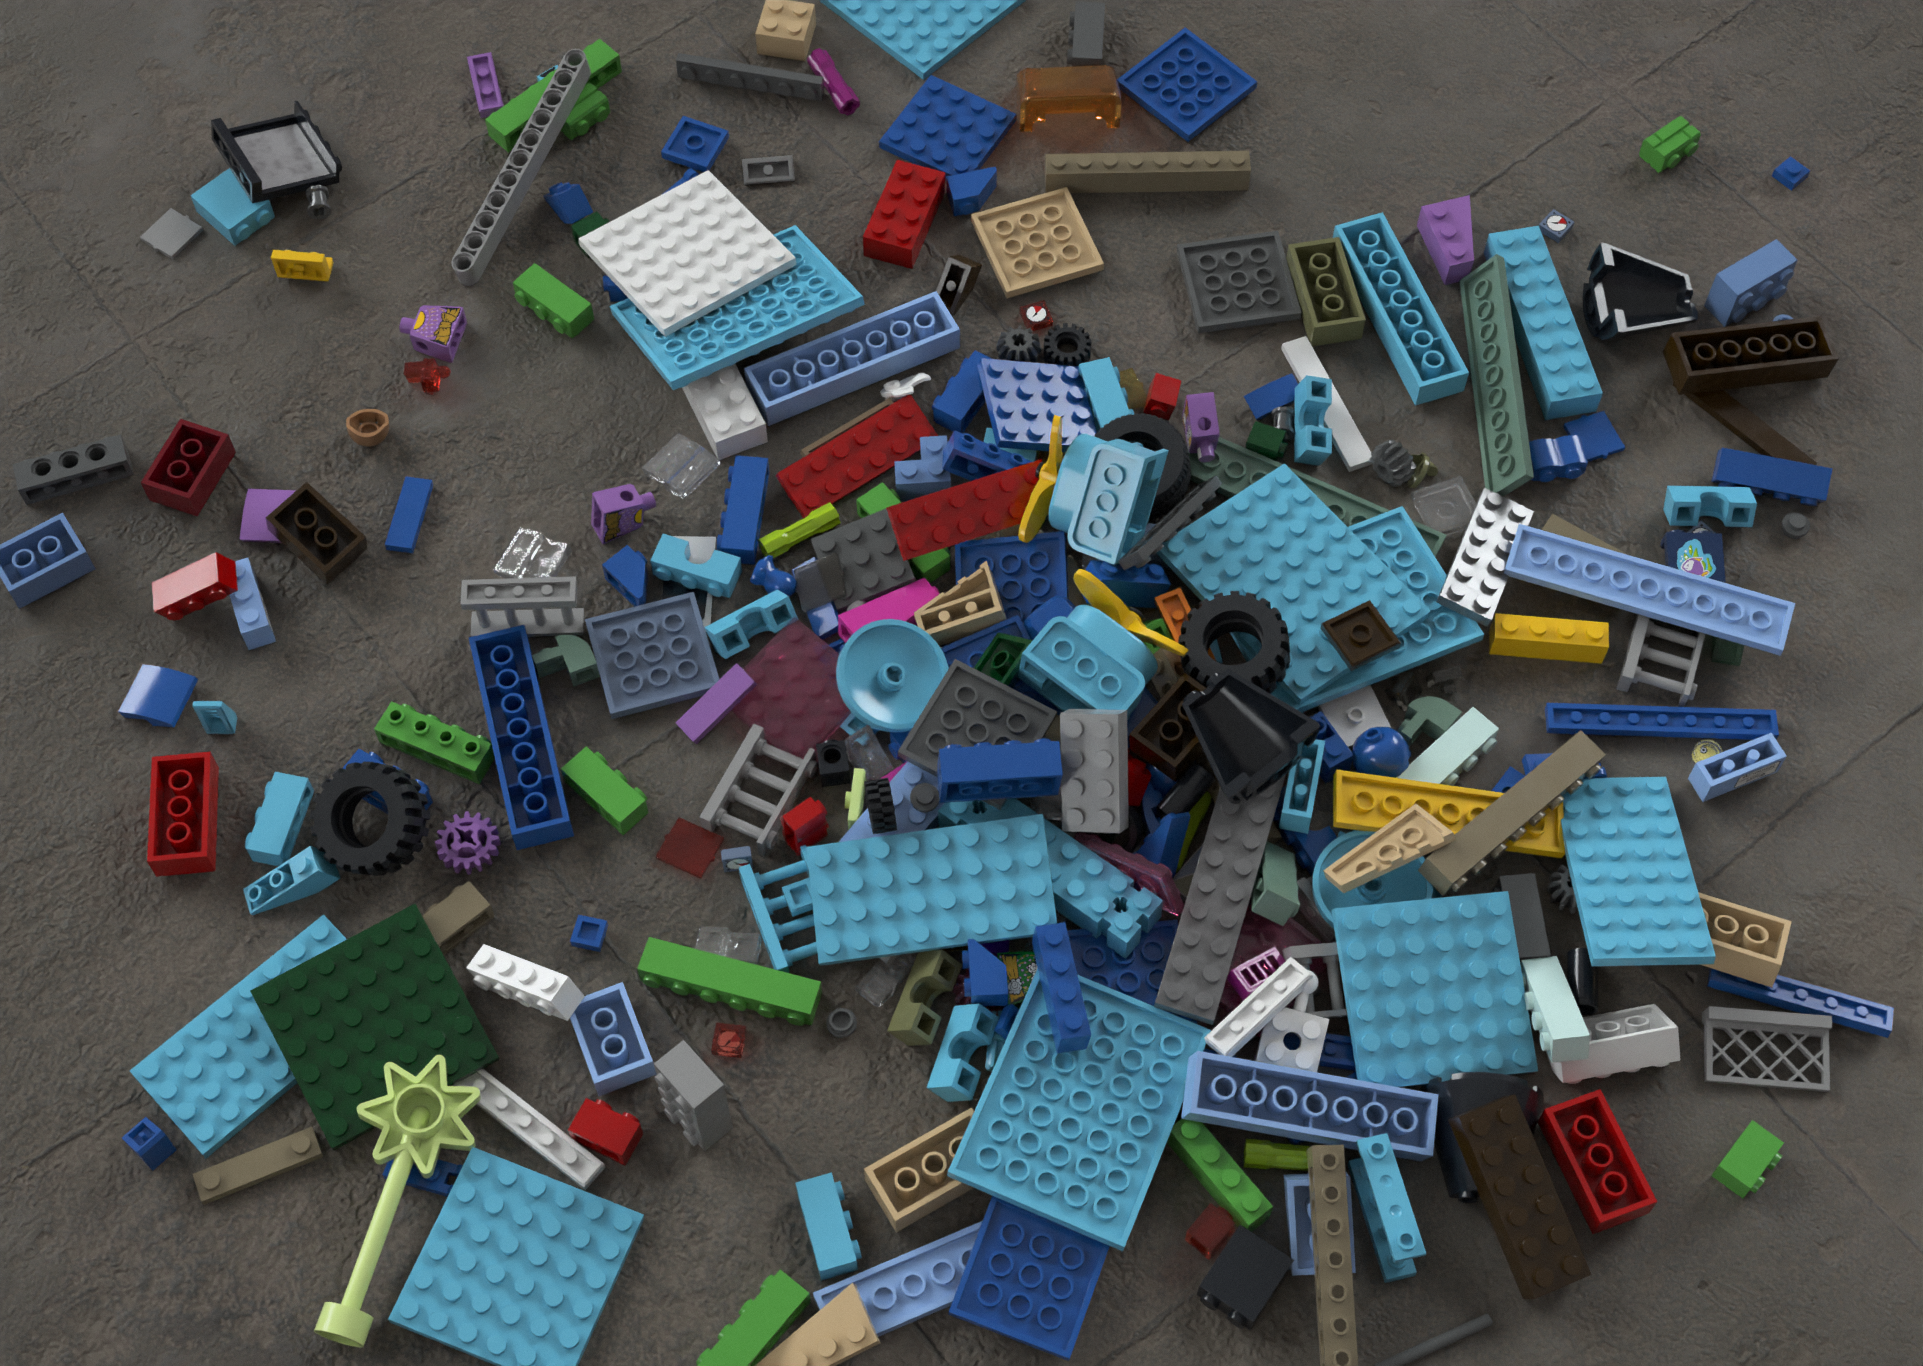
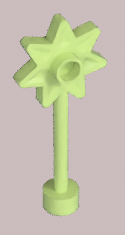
(415, 1123)

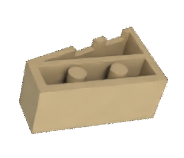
(963, 609)

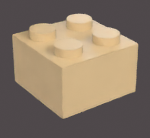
(786, 29)

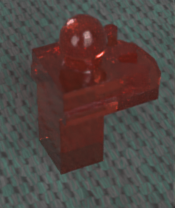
(427, 373)

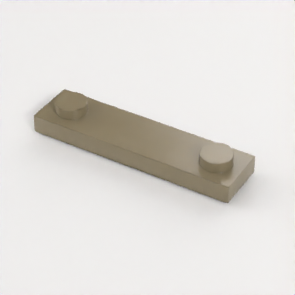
(258, 1165)

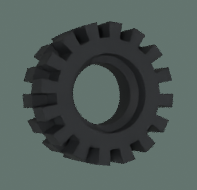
(1071, 336)
(880, 805)

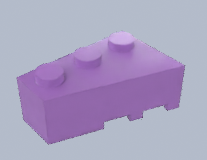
(1448, 237)

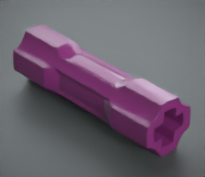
(841, 94)

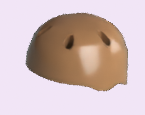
(369, 432)

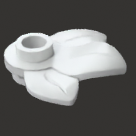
(897, 390)

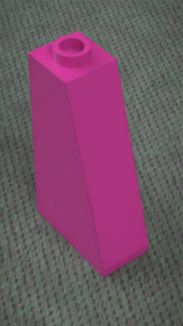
(894, 605)

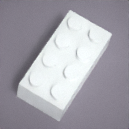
(726, 412)

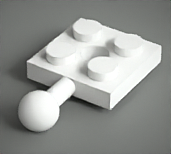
(1308, 1027)

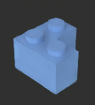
(923, 476)

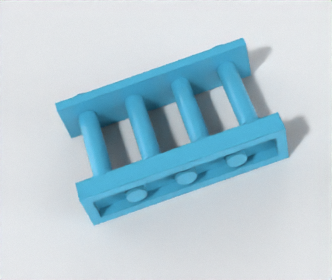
(764, 908)
(1386, 1208)

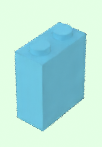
(229, 208)

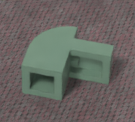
(569, 654)
(1429, 716)

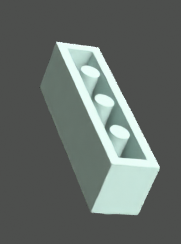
(1454, 750)
(1554, 1010)

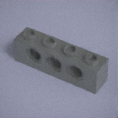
(73, 469)

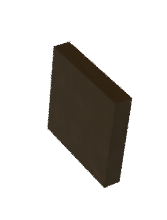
(1360, 635)

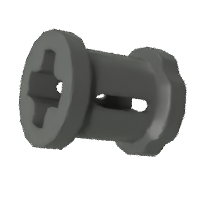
(318, 204)
(1283, 420)

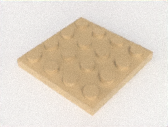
(1037, 242)

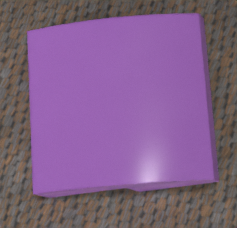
(257, 507)

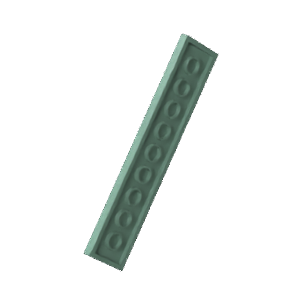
(1496, 378)
(1241, 467)

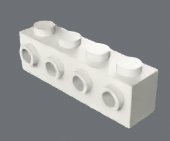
(525, 982)

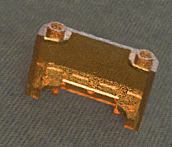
(1067, 91)

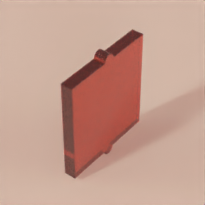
(689, 848)

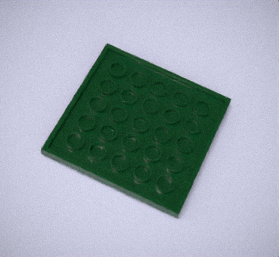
(369, 1005)

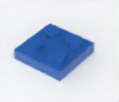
(695, 144)

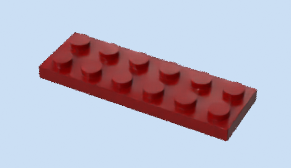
(856, 456)
(963, 511)

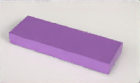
(485, 84)
(716, 703)

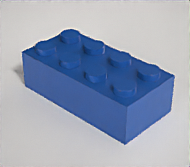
(999, 771)

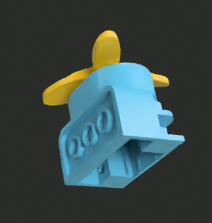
(1095, 493)
(1094, 653)

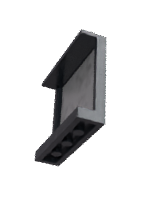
(277, 155)

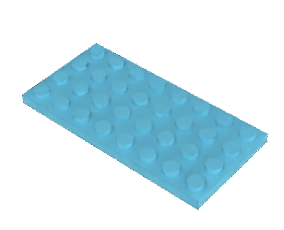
(1633, 875)
(931, 889)
(226, 1060)

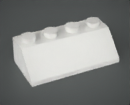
(1622, 1043)

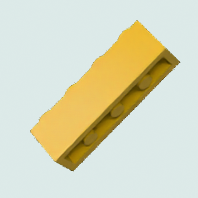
(1548, 638)

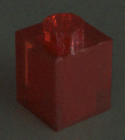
(1210, 1230)

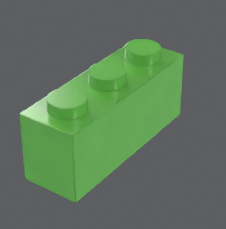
(553, 301)
(605, 790)

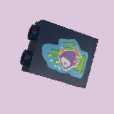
(1695, 553)

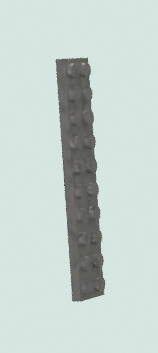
(1217, 905)

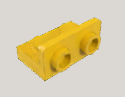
(302, 265)

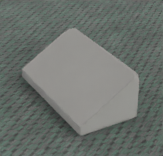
(768, 170)

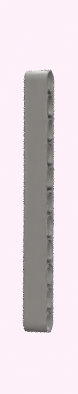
(521, 167)

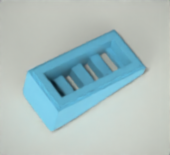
(215, 717)

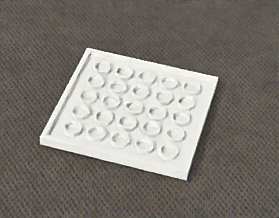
(687, 252)

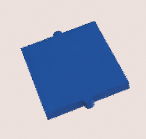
(1596, 434)

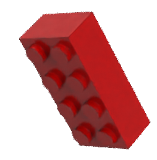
(904, 214)
(183, 814)
(1597, 1161)

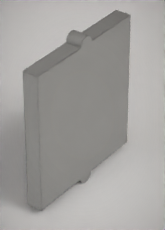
(171, 233)

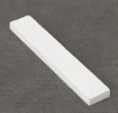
(1345, 433)
(535, 1129)

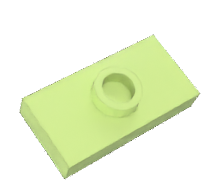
(855, 799)

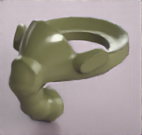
(1425, 466)

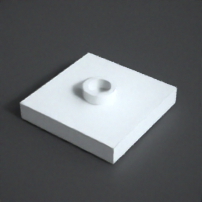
(1354, 714)

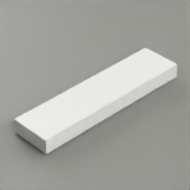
(1258, 1008)

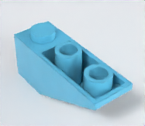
(293, 880)

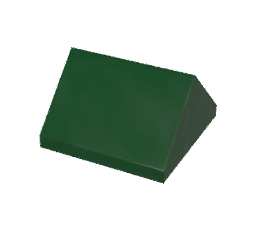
(1003, 658)

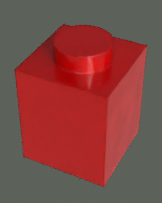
(1162, 396)

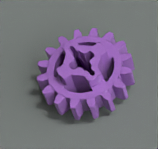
(469, 831)

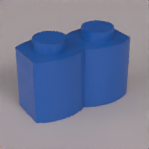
(1557, 458)

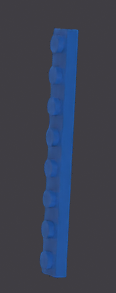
(1660, 721)

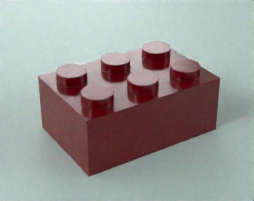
(188, 467)

